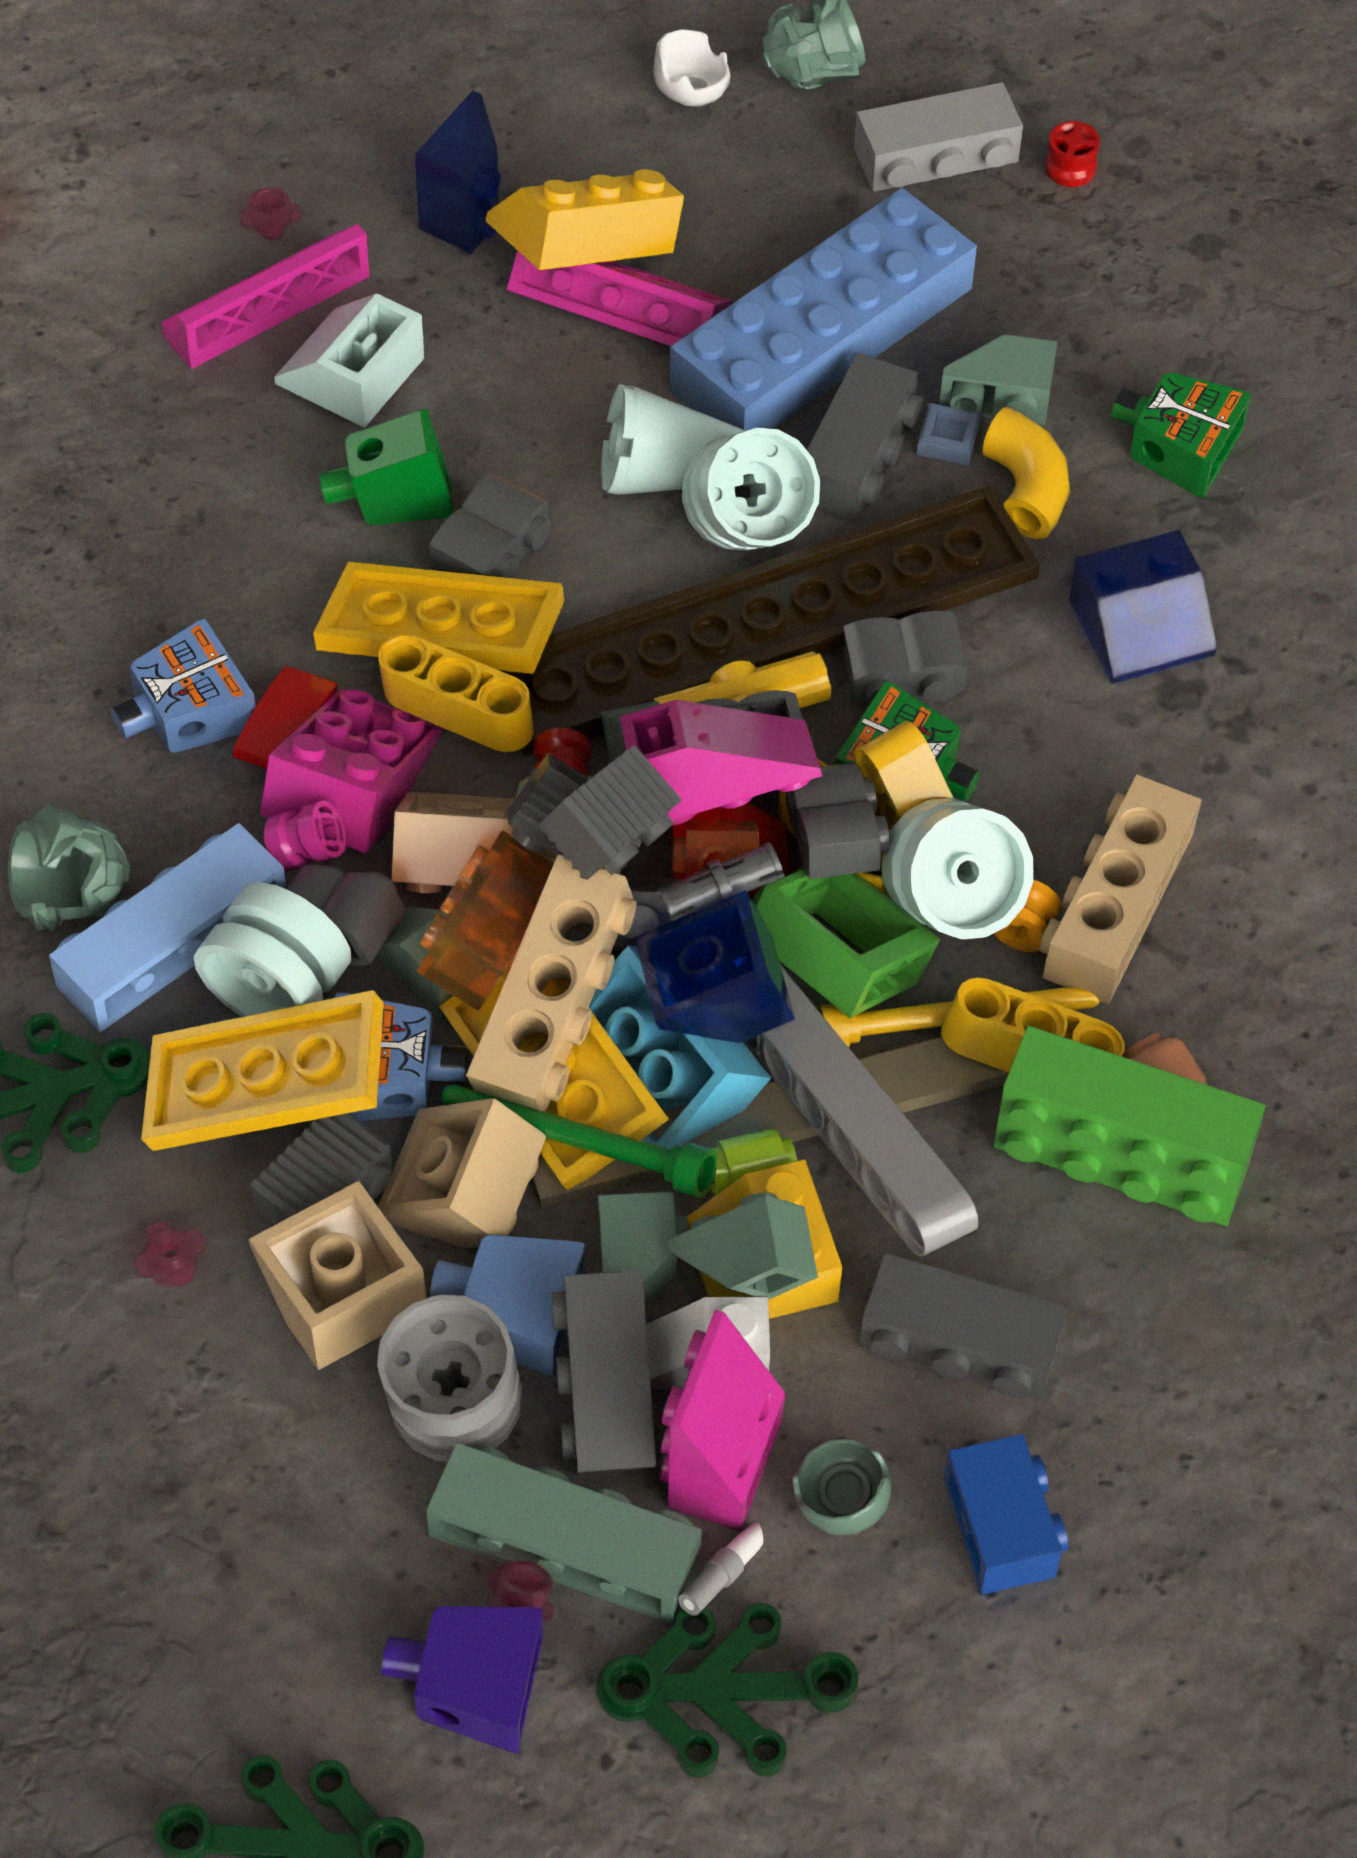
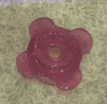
(270, 212)
(170, 1271)
(522, 1586)

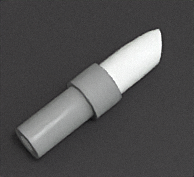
(721, 1569)

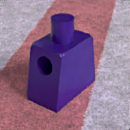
(472, 1670)

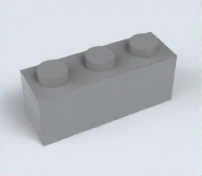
(938, 136)

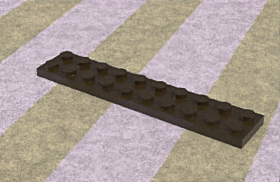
(778, 609)

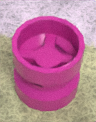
(311, 834)

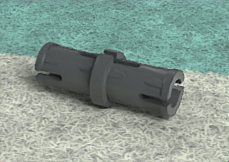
(721, 881)

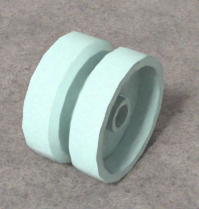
(958, 868)
(271, 952)

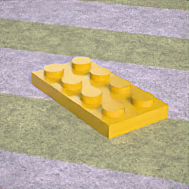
(474, 615)
(263, 1071)
(599, 1087)

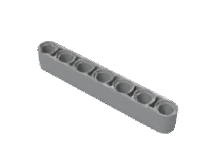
(865, 1128)

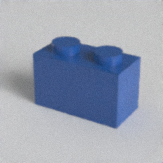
(1004, 1513)

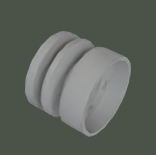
(444, 1346)

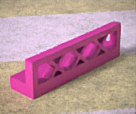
(269, 297)
(619, 297)

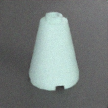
(653, 441)

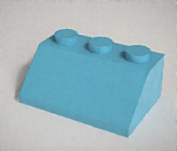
(677, 1068)

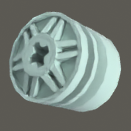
(780, 483)

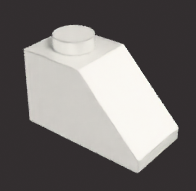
(671, 1335)

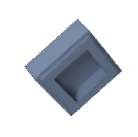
(949, 434)

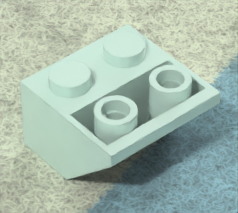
(356, 358)

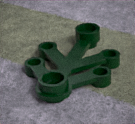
(50, 1089)
(716, 1687)
(304, 1833)

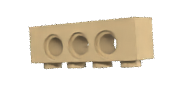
(1120, 889)
(543, 955)

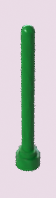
(687, 1167)

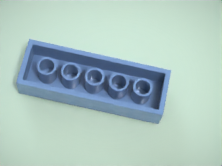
(812, 318)

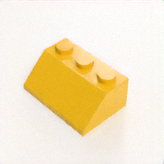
(591, 219)

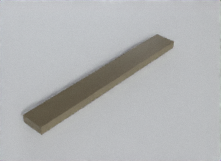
(909, 1075)

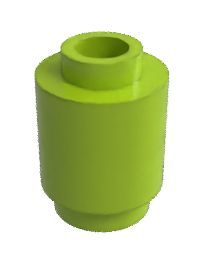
(750, 1154)

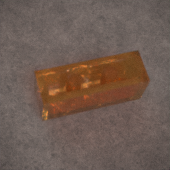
(484, 919)

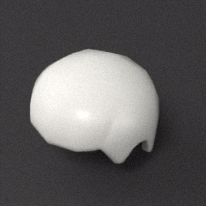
(689, 69)

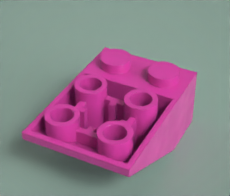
(721, 753)
(356, 758)
(720, 1427)

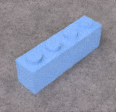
(157, 931)

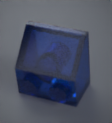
(459, 177)
(1143, 606)
(715, 973)

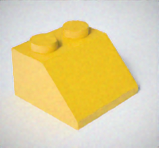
(793, 1184)

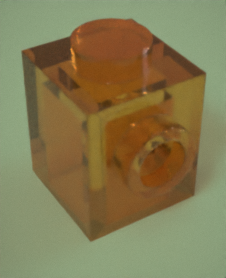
(712, 840)

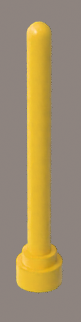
(930, 1015)

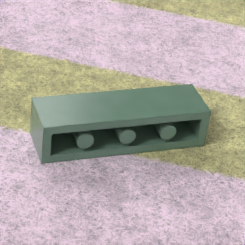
(574, 1533)

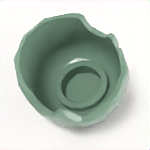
(842, 1486)

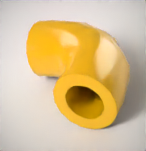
(1038, 471)

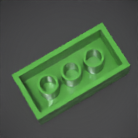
(1127, 1126)

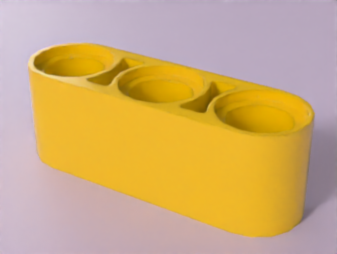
(456, 692)
(901, 771)
(991, 1019)

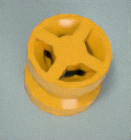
(1029, 925)

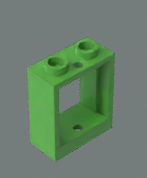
(893, 941)

